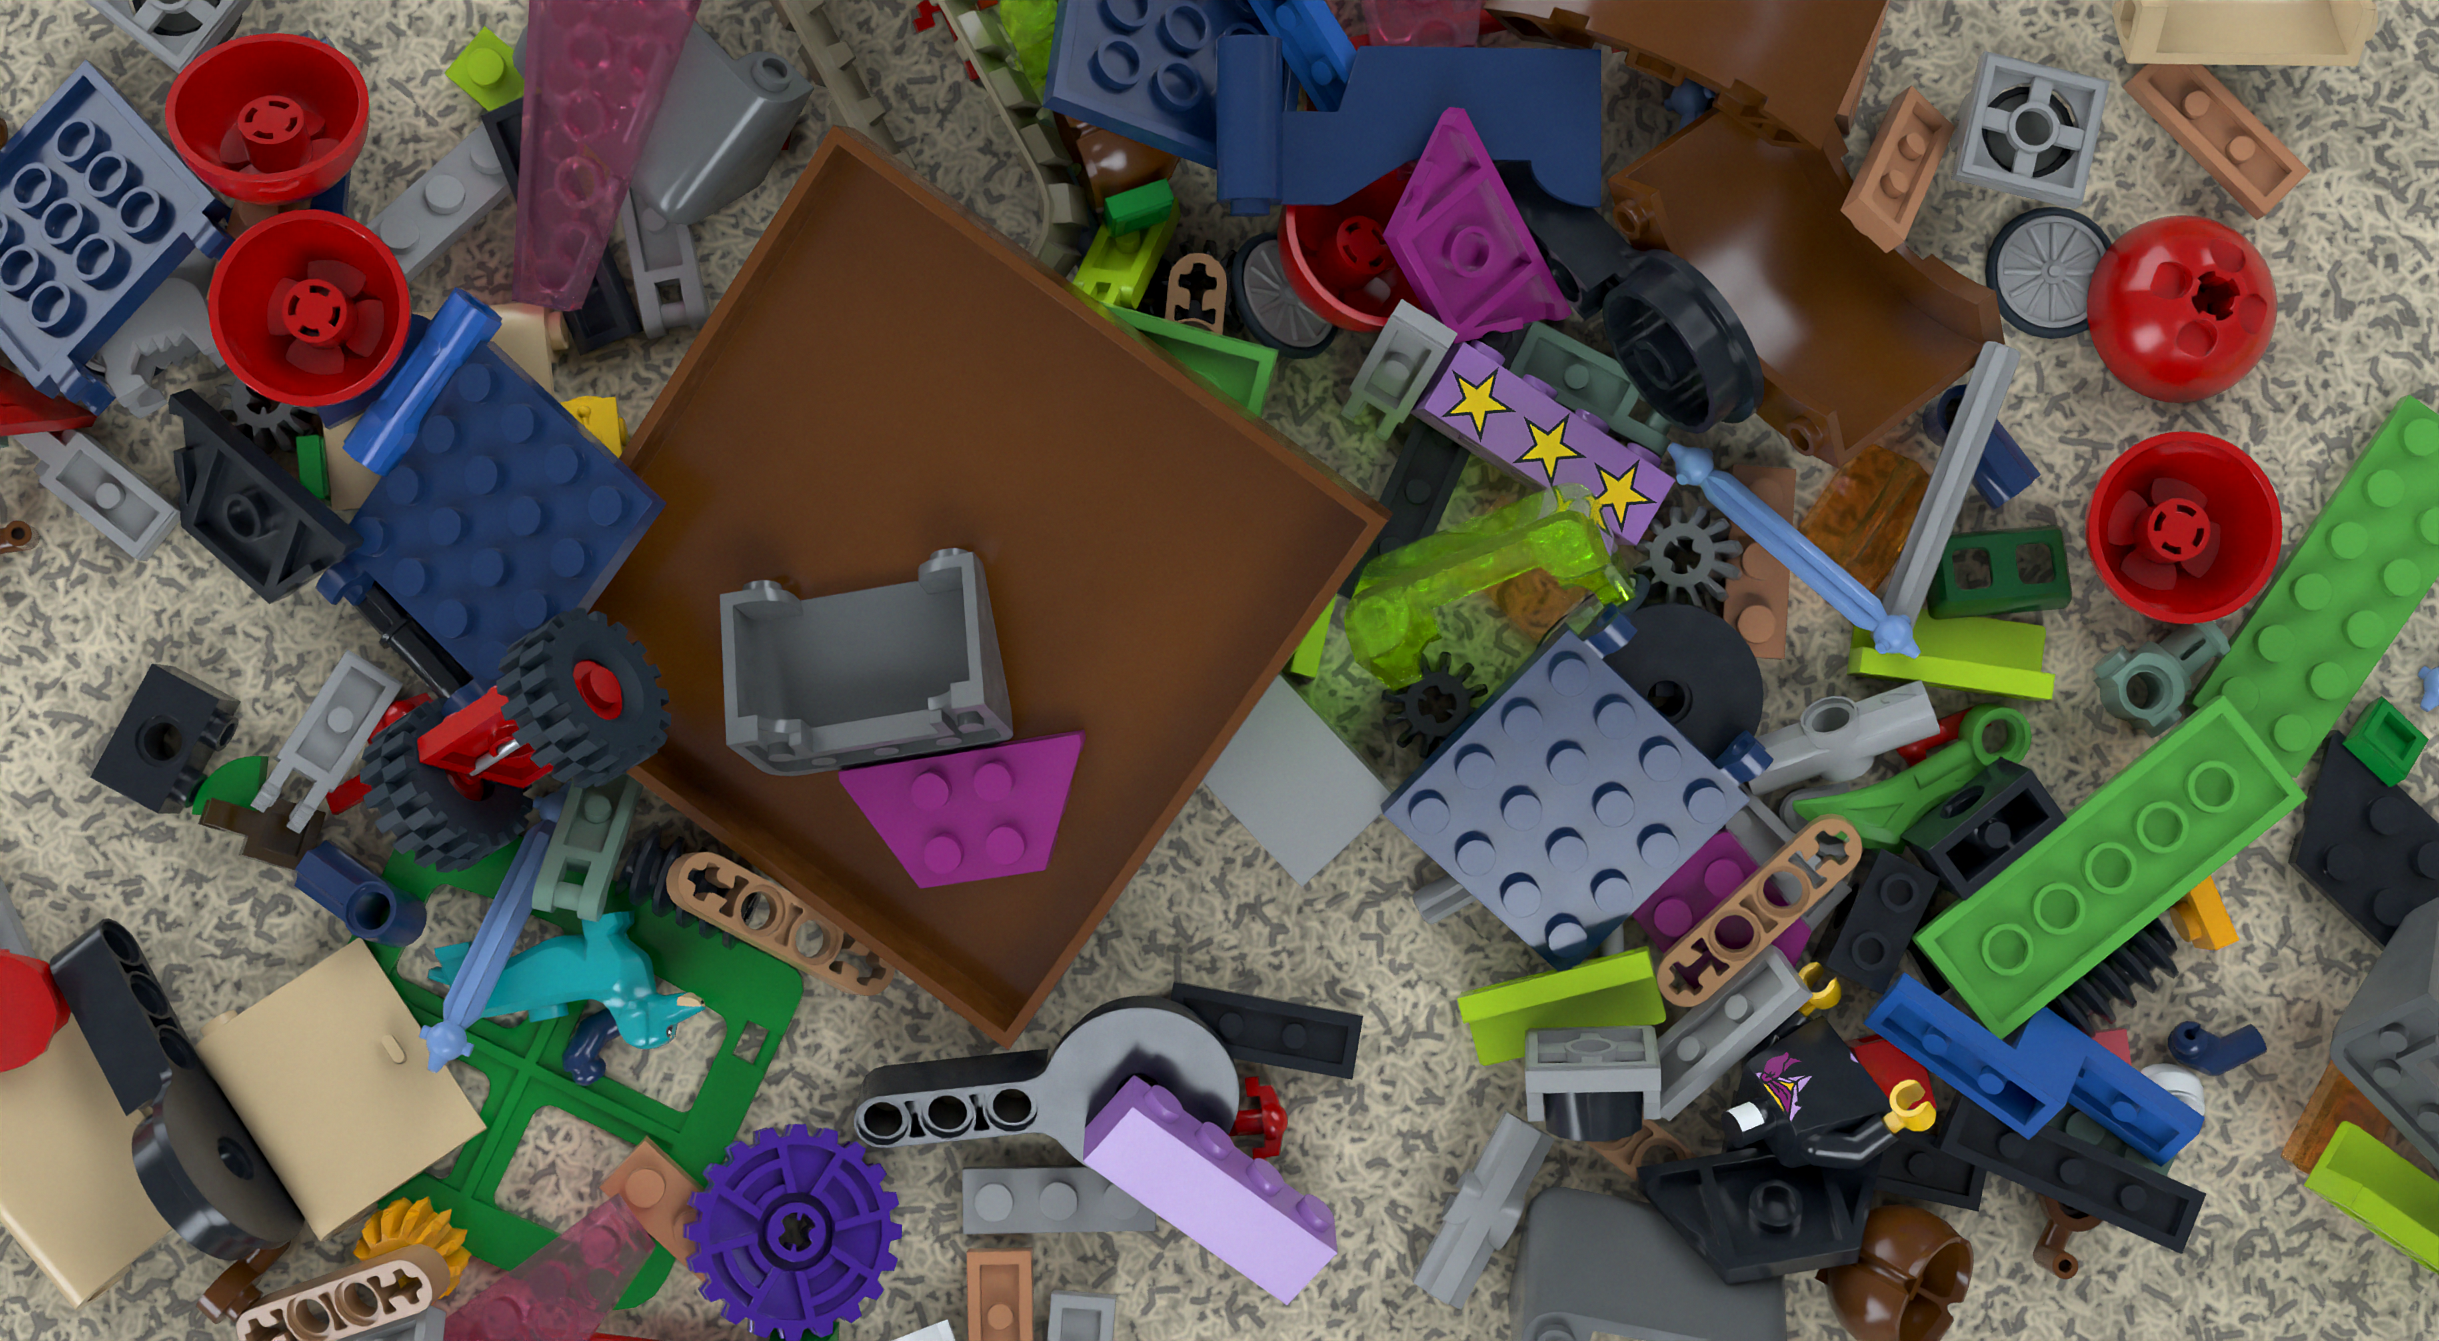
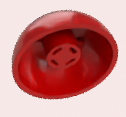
(269, 117)
(1341, 259)
(293, 278)
(2155, 320)
(2214, 516)

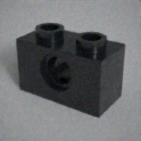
(136, 756)
(1984, 827)
(1875, 919)

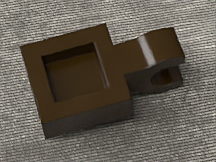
(265, 833)

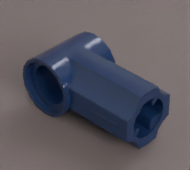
(2003, 465)
(359, 896)

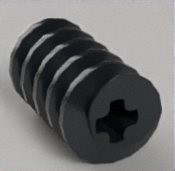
(647, 875)
(2114, 977)

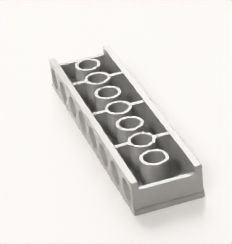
(1297, 782)

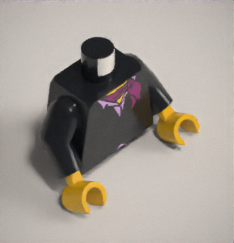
(1815, 1097)

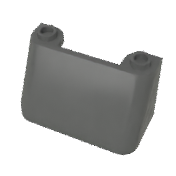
(713, 128)
(864, 671)
(2392, 1031)
(1627, 1273)

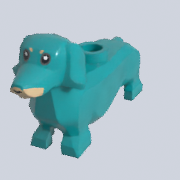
(581, 967)

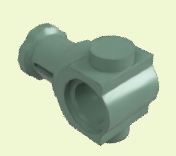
(2164, 671)

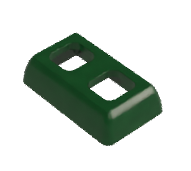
(2006, 591)

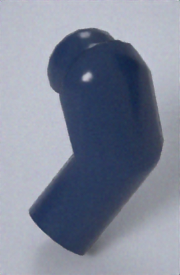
(587, 1042)
(2213, 1054)

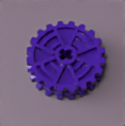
(841, 1244)

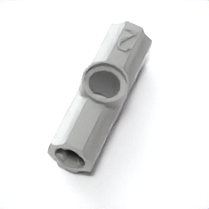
(1843, 736)
(1483, 1210)

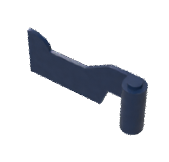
(1520, 101)

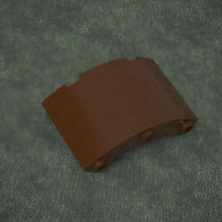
(1769, 61)
(1836, 322)

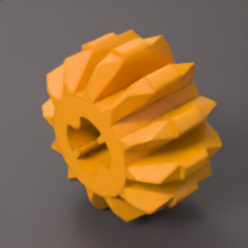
(411, 1224)

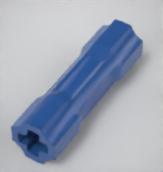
(393, 420)

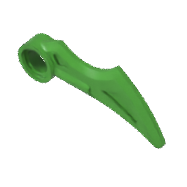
(1899, 802)

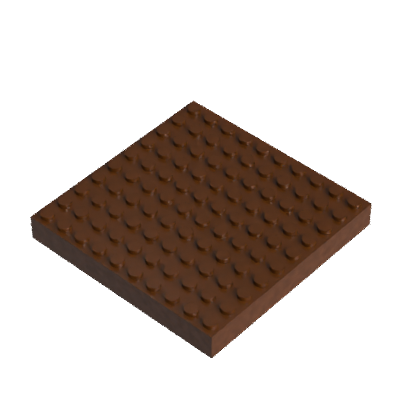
(932, 387)

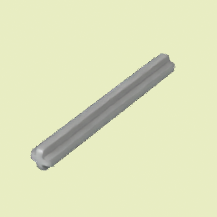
(1950, 480)

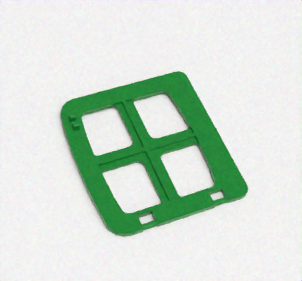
(529, 1070)

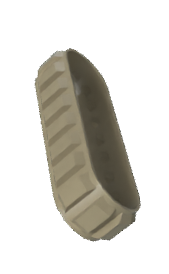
(1010, 96)

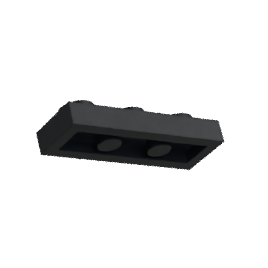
(1277, 1030)

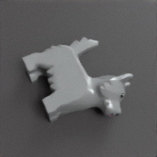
(162, 331)

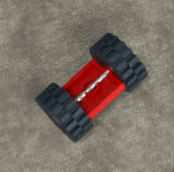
(568, 704)

